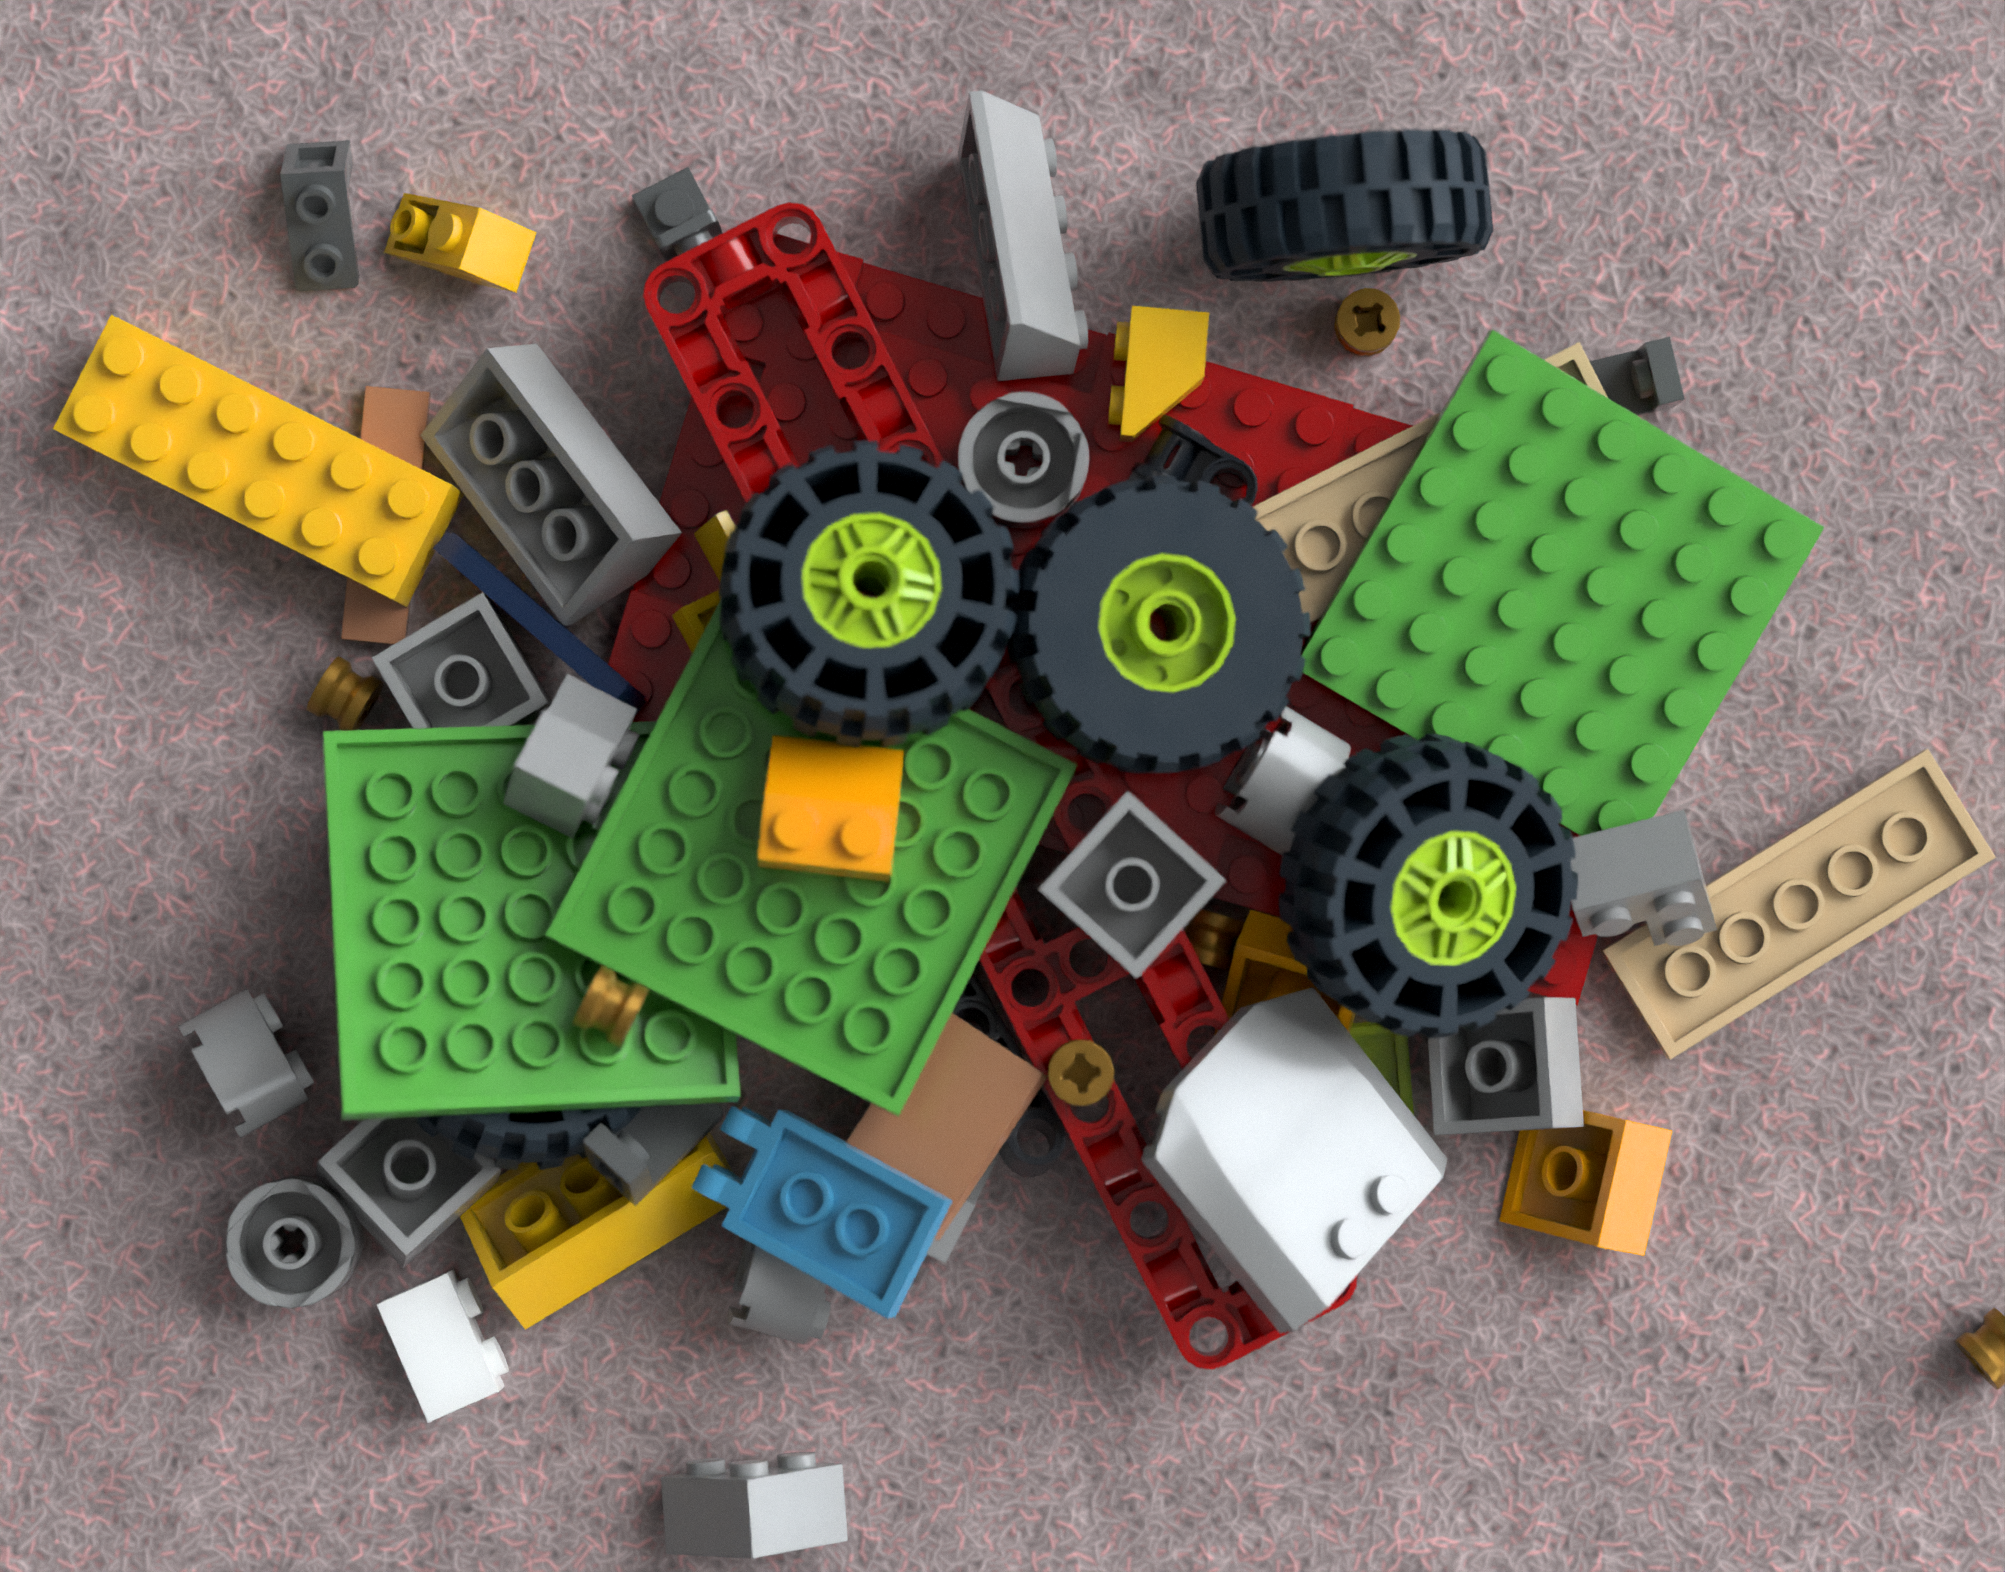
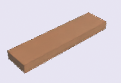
(393, 423)

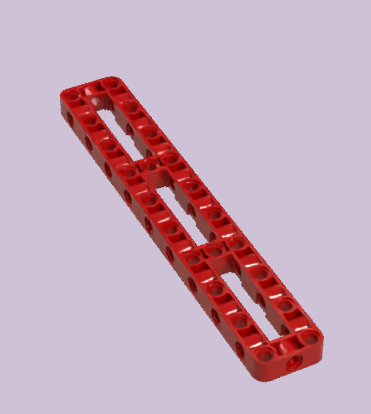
(1175, 985)

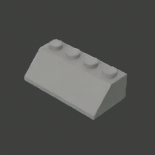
(1019, 240)
(549, 481)

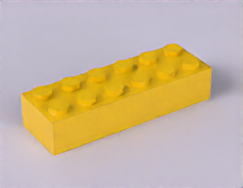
(259, 460)

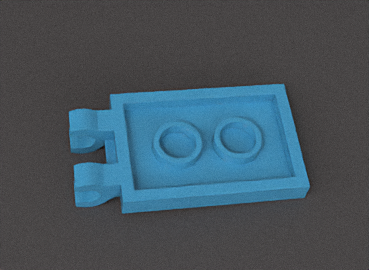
(826, 1207)

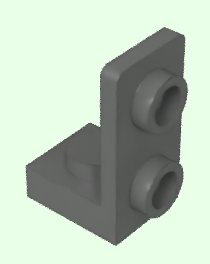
(677, 214)
(319, 215)
(1642, 378)
(649, 1145)

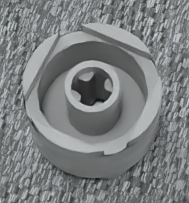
(1055, 440)
(1279, 777)
(246, 1061)
(257, 1240)
(778, 1298)

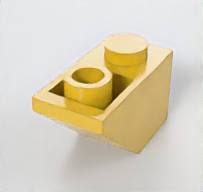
(460, 241)
(1163, 365)

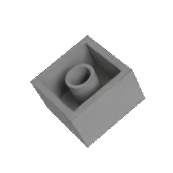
(463, 672)
(1132, 885)
(1509, 1072)
(404, 1182)

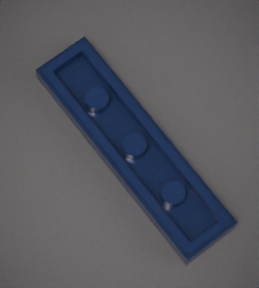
(537, 620)

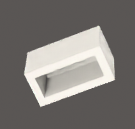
(443, 1344)

